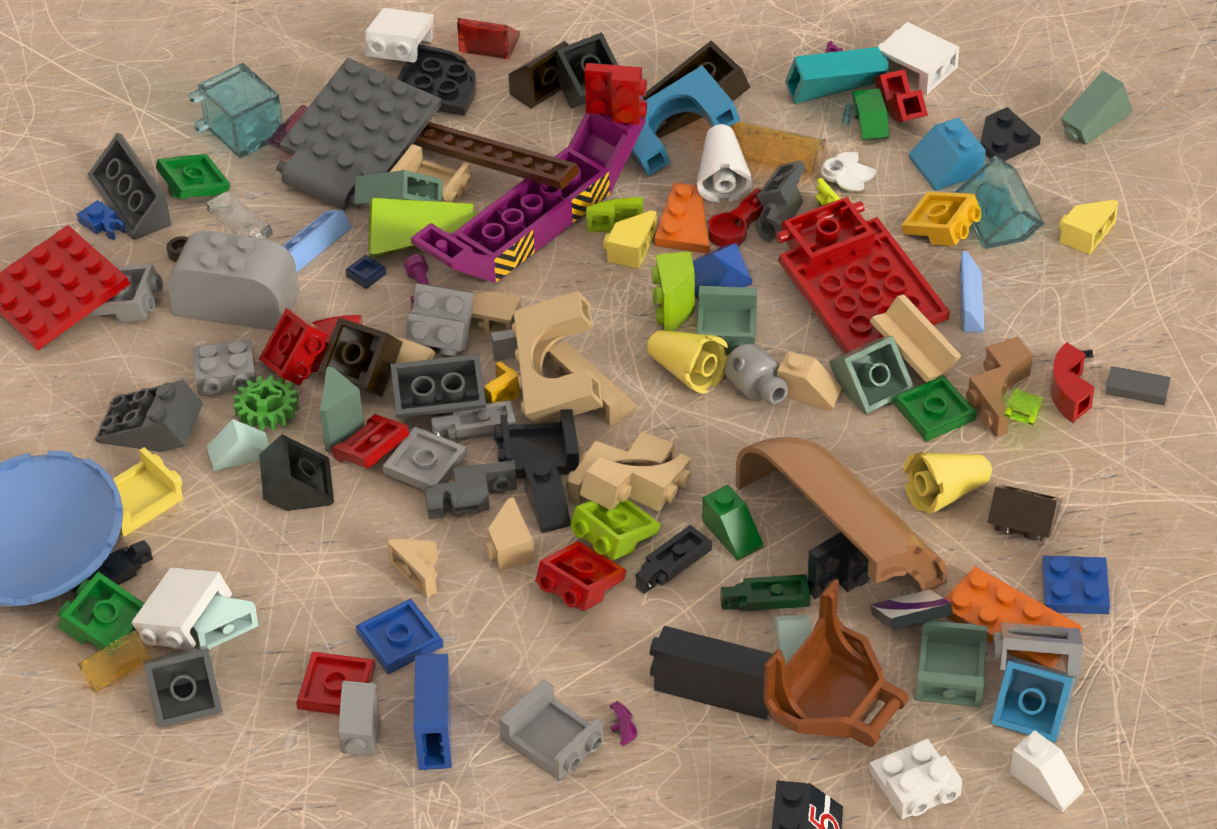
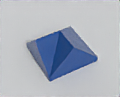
(721, 268)

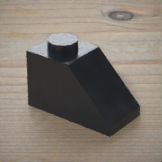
(546, 495)

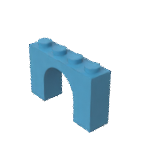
(692, 93)

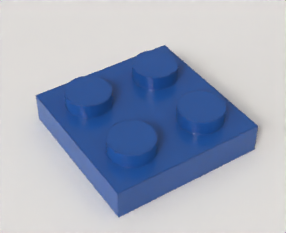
(1076, 584)

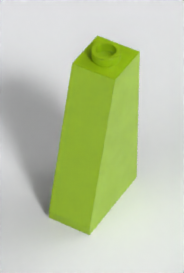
(397, 220)

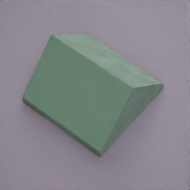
(339, 409)

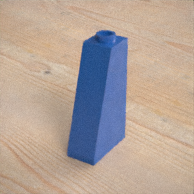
(432, 711)

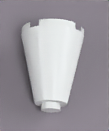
(723, 167)

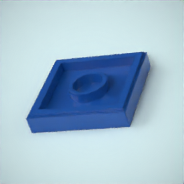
(399, 635)

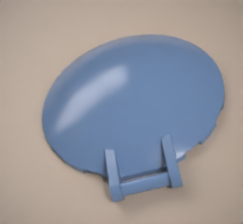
(54, 524)

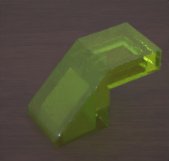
(1024, 406)

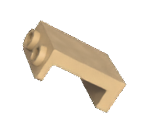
(453, 181)

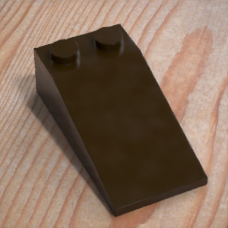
(718, 65)

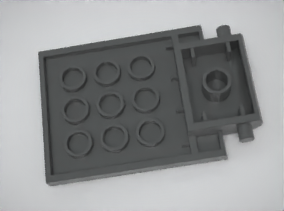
(352, 130)

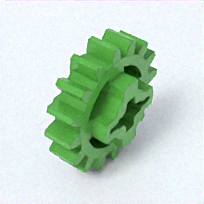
(266, 403)

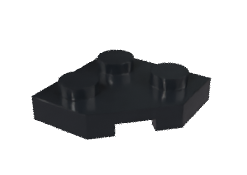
(1007, 135)

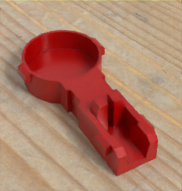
(723, 228)

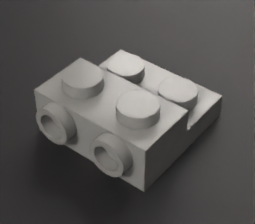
(137, 298)
(440, 318)
(223, 367)

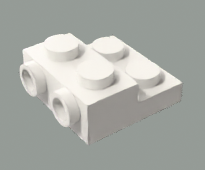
(916, 779)

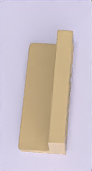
(917, 339)

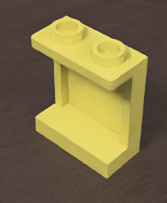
(147, 491)

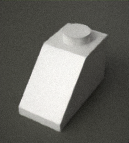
(1045, 771)

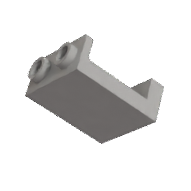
(550, 732)

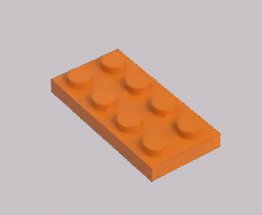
(989, 601)

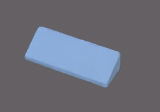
(317, 237)
(971, 295)

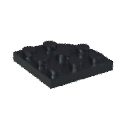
(442, 75)

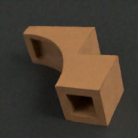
(1004, 366)

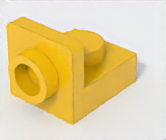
(505, 385)

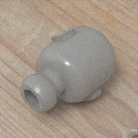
(755, 374)

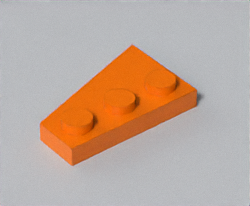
(683, 221)

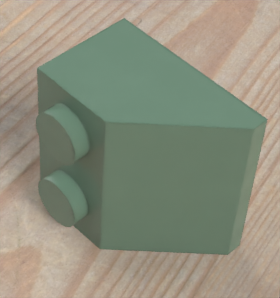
(872, 374)

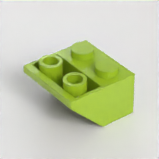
(674, 289)

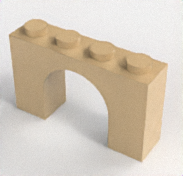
(536, 331)

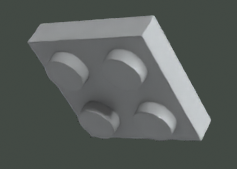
(424, 459)

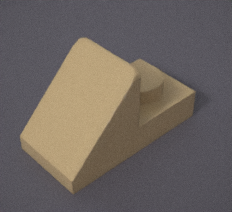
(415, 562)

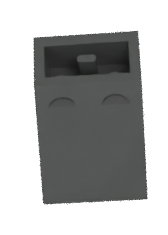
(151, 418)

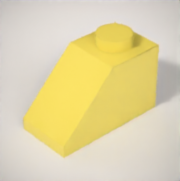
(1087, 225)
(631, 239)

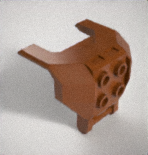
(831, 682)

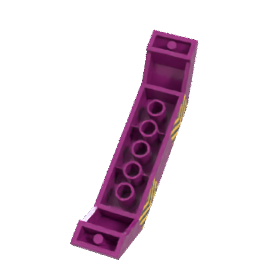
(534, 212)

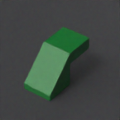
(871, 113)

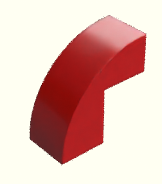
(898, 98)
(1069, 391)

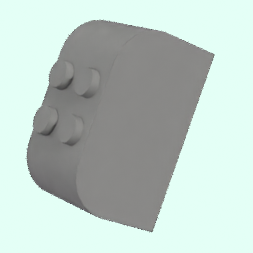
(233, 280)

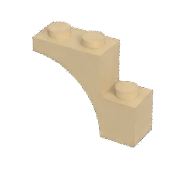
(645, 451)
(653, 486)

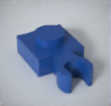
(100, 217)

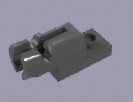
(779, 199)
(470, 488)

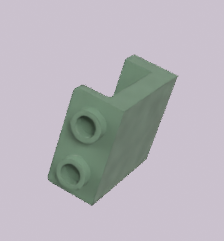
(728, 314)
(952, 663)

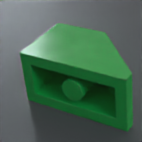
(731, 522)

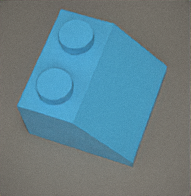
(948, 154)
(1033, 698)

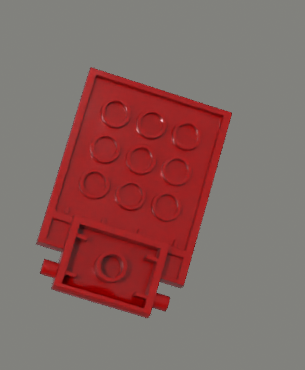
(852, 271)

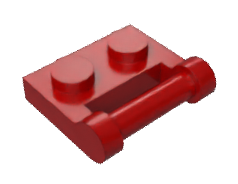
(371, 441)

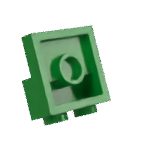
(99, 612)

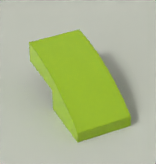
(604, 215)

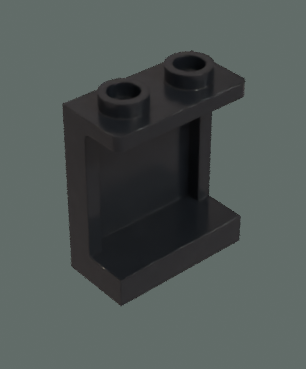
(539, 442)

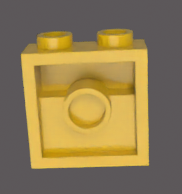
(943, 217)

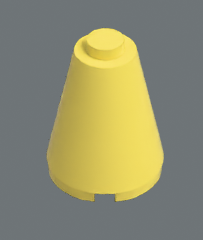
(690, 357)
(943, 478)

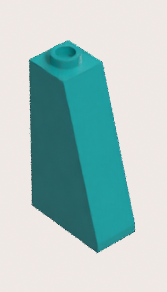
(833, 73)

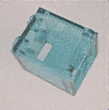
(238, 109)

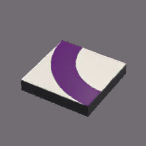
(911, 609)

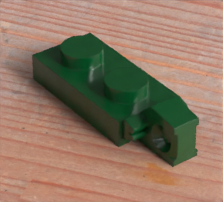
(767, 593)

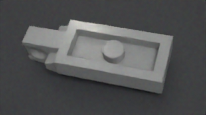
(473, 421)

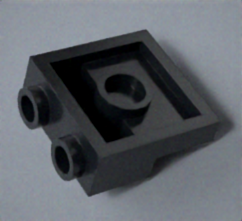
(837, 560)

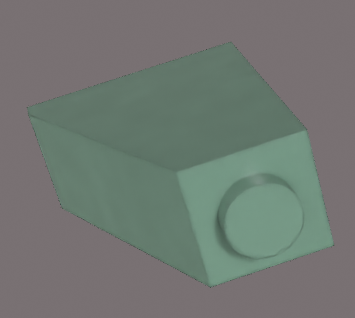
(1097, 109)
(397, 185)

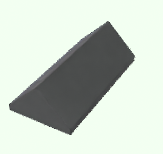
(130, 189)

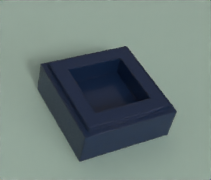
(365, 271)

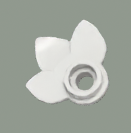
(847, 171)

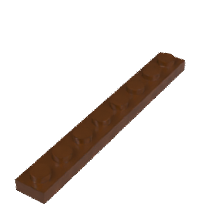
(497, 155)

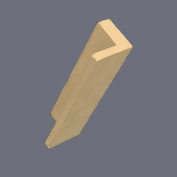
(565, 360)

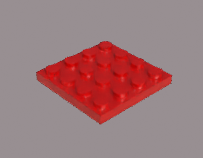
(56, 287)

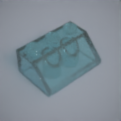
(1005, 205)

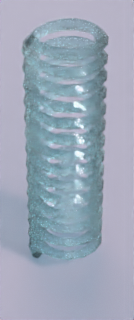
(847, 114)

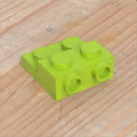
(613, 531)

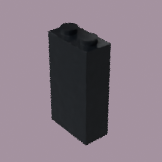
(709, 671)

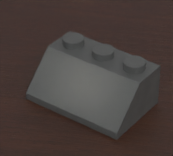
(438, 385)

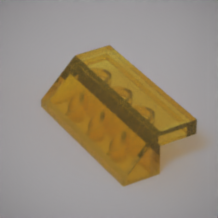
(777, 145)

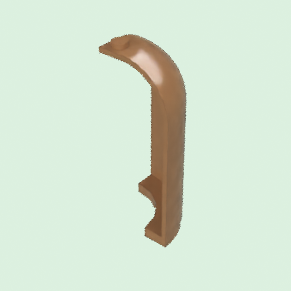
(849, 505)

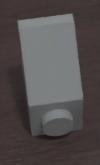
(359, 718)

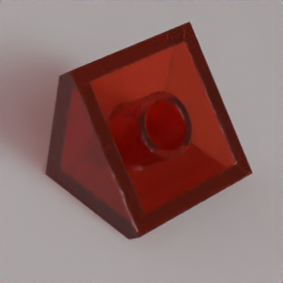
(486, 38)

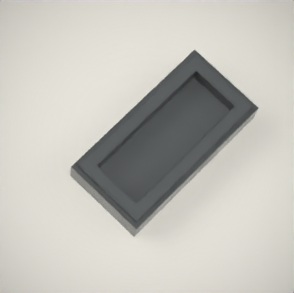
(1137, 385)

